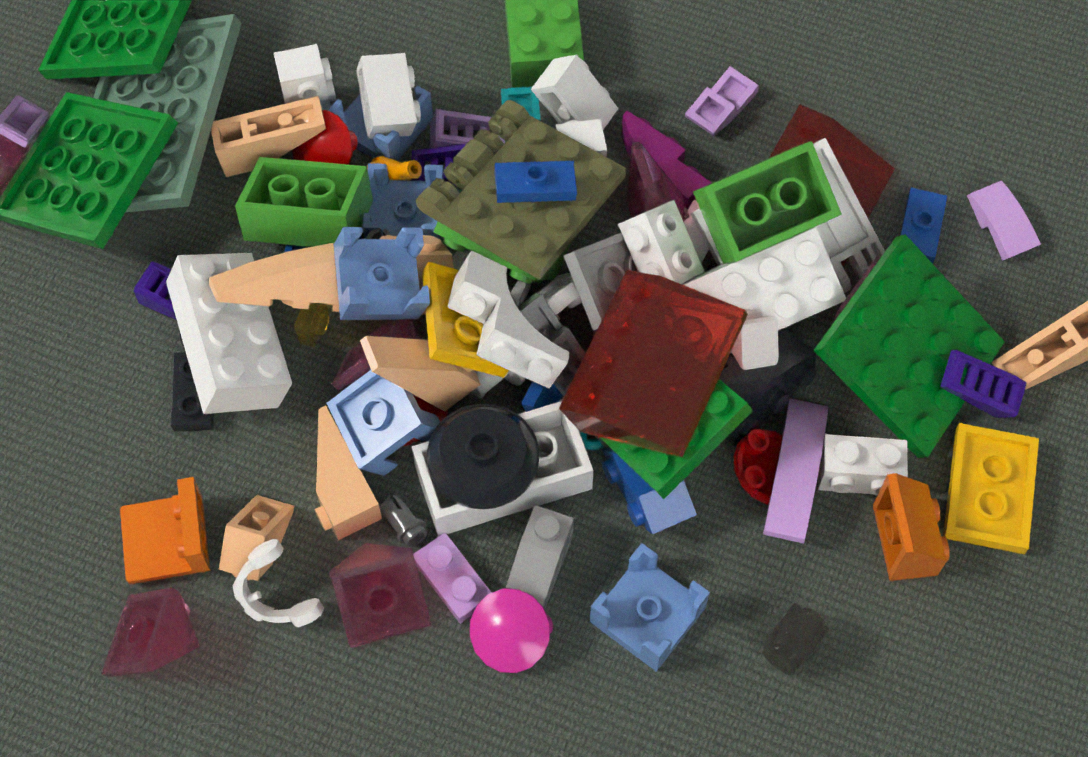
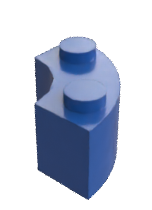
(644, 504)

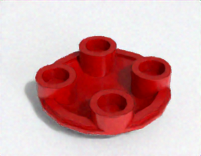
(331, 145)
(757, 462)

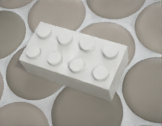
(780, 281)
(227, 345)
(561, 473)

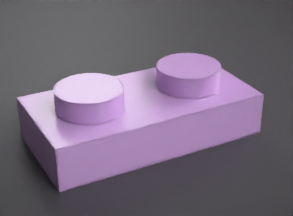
(451, 576)

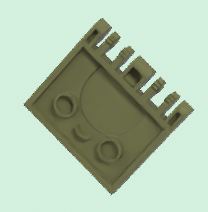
(519, 232)

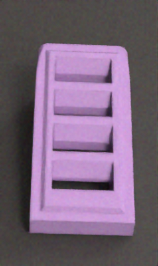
(22, 121)
(453, 122)

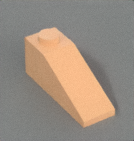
(265, 133)
(1050, 350)
(410, 367)
(340, 486)

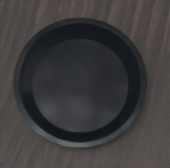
(483, 456)

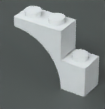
(506, 335)

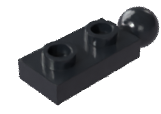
(186, 407)

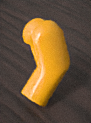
(400, 170)

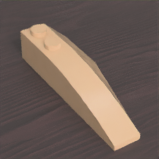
(302, 276)

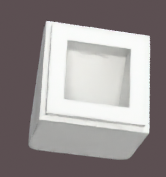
(757, 343)

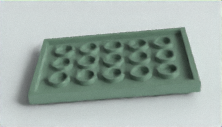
(190, 93)

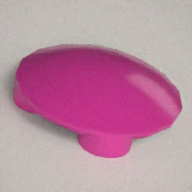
(510, 630)

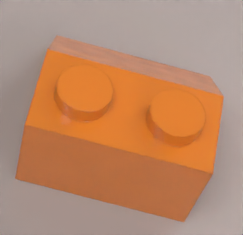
(909, 529)

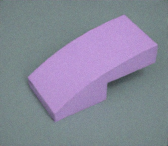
(723, 102)
(1005, 218)

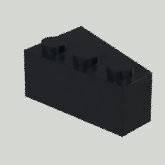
(770, 387)

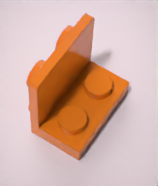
(165, 536)

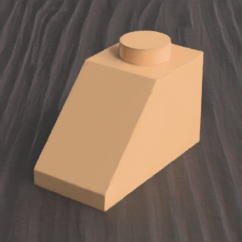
(255, 524)

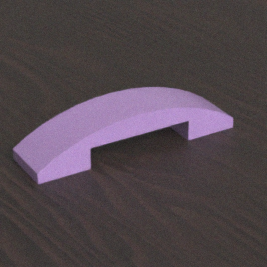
(796, 471)

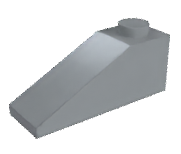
(541, 553)

